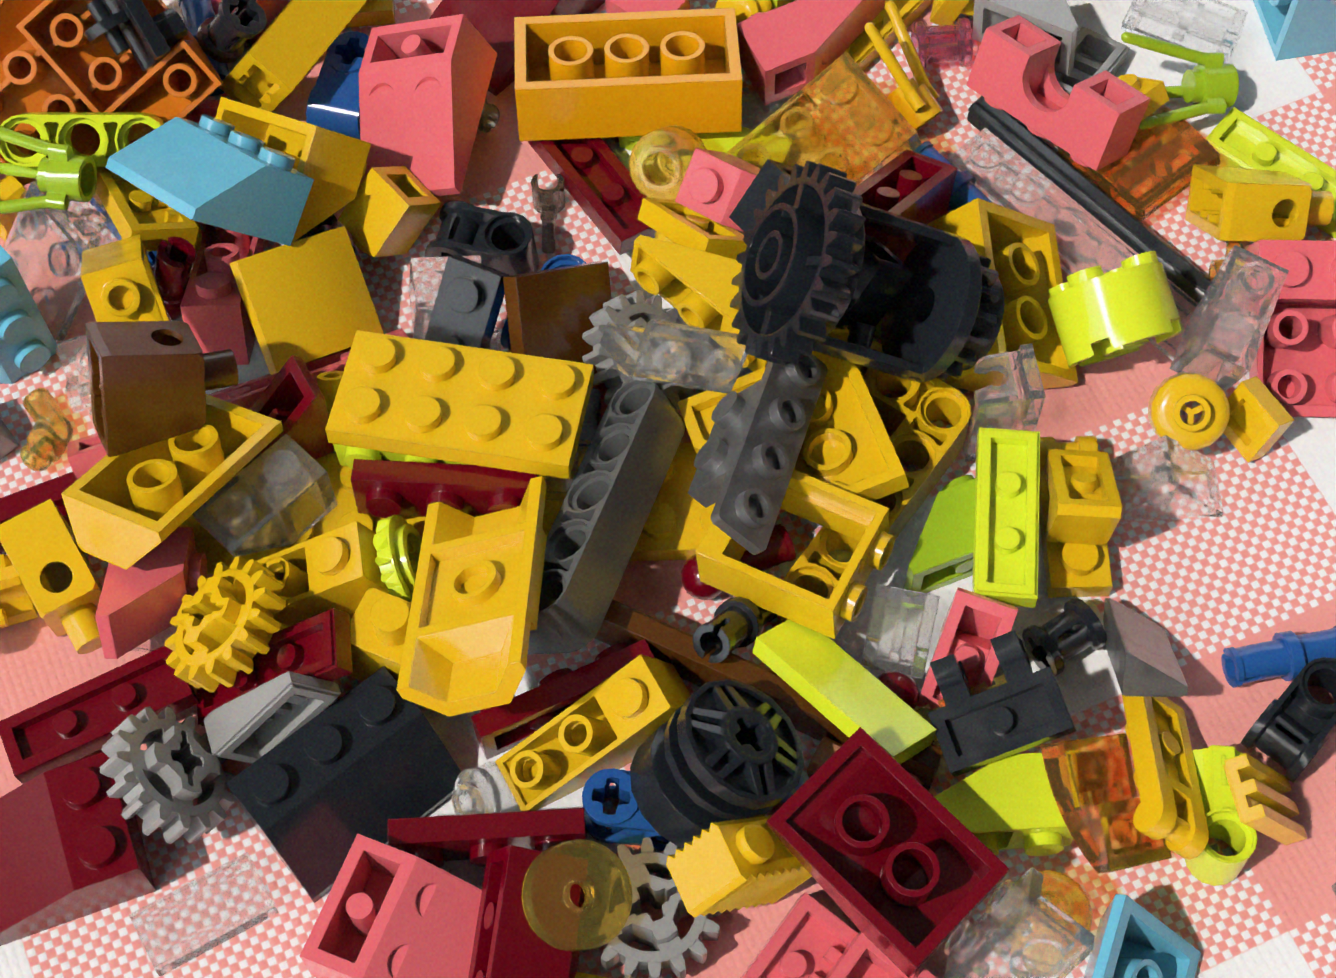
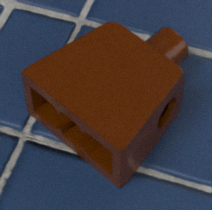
(150, 381)

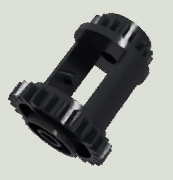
(807, 265)

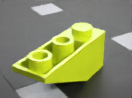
(1010, 806)

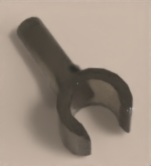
(548, 204)

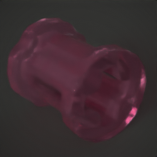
(943, 43)

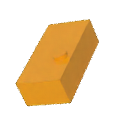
(627, 73)

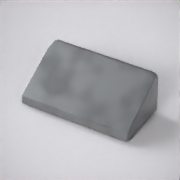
(1141, 654)

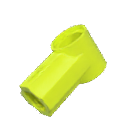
(1221, 820)

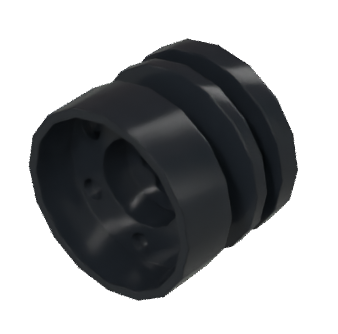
(716, 761)

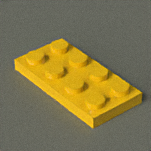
(461, 404)

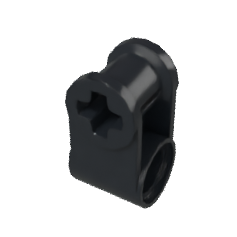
(486, 233)
(1296, 723)

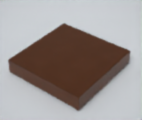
(553, 309)

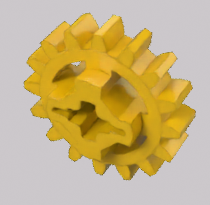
(225, 624)

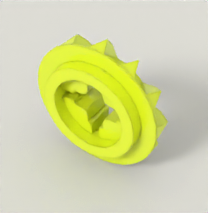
(397, 555)

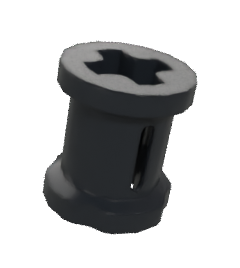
(225, 27)
(1076, 620)

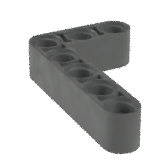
(604, 515)

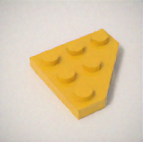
(844, 438)

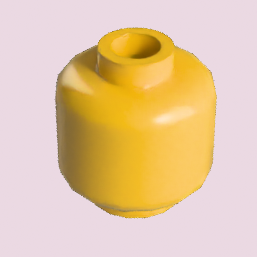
(1171, 397)

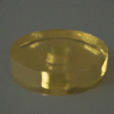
(548, 899)

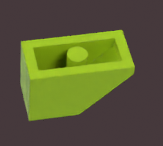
(947, 539)

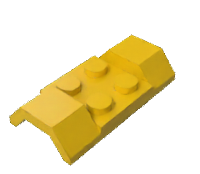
(474, 605)

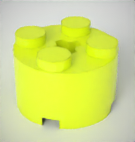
(1114, 311)

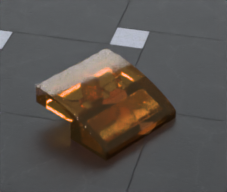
(1154, 168)
(1098, 801)

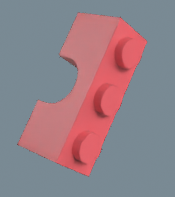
(1018, 76)

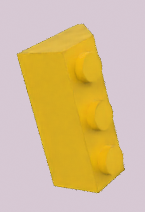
(324, 155)
(1028, 266)
(144, 495)

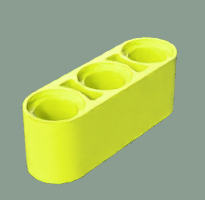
(57, 129)

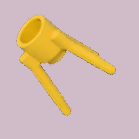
(914, 96)

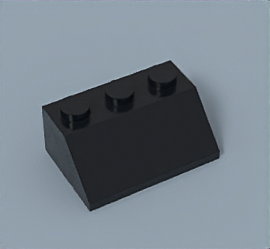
(345, 776)

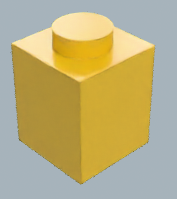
(388, 211)

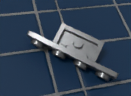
(756, 449)

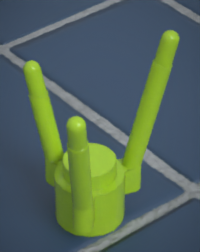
(1209, 86)
(61, 175)

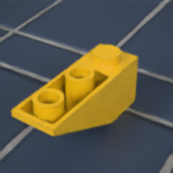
(692, 283)
(325, 573)
(593, 733)

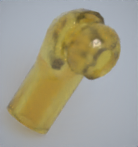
(49, 434)

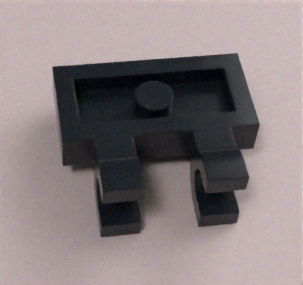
(1001, 719)

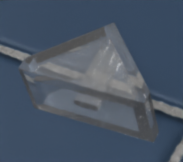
(1166, 483)
(900, 630)

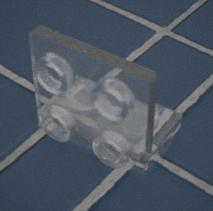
(49, 254)

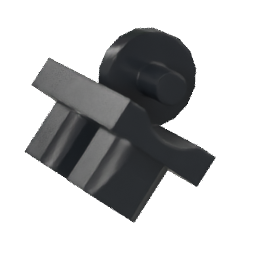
(130, 26)

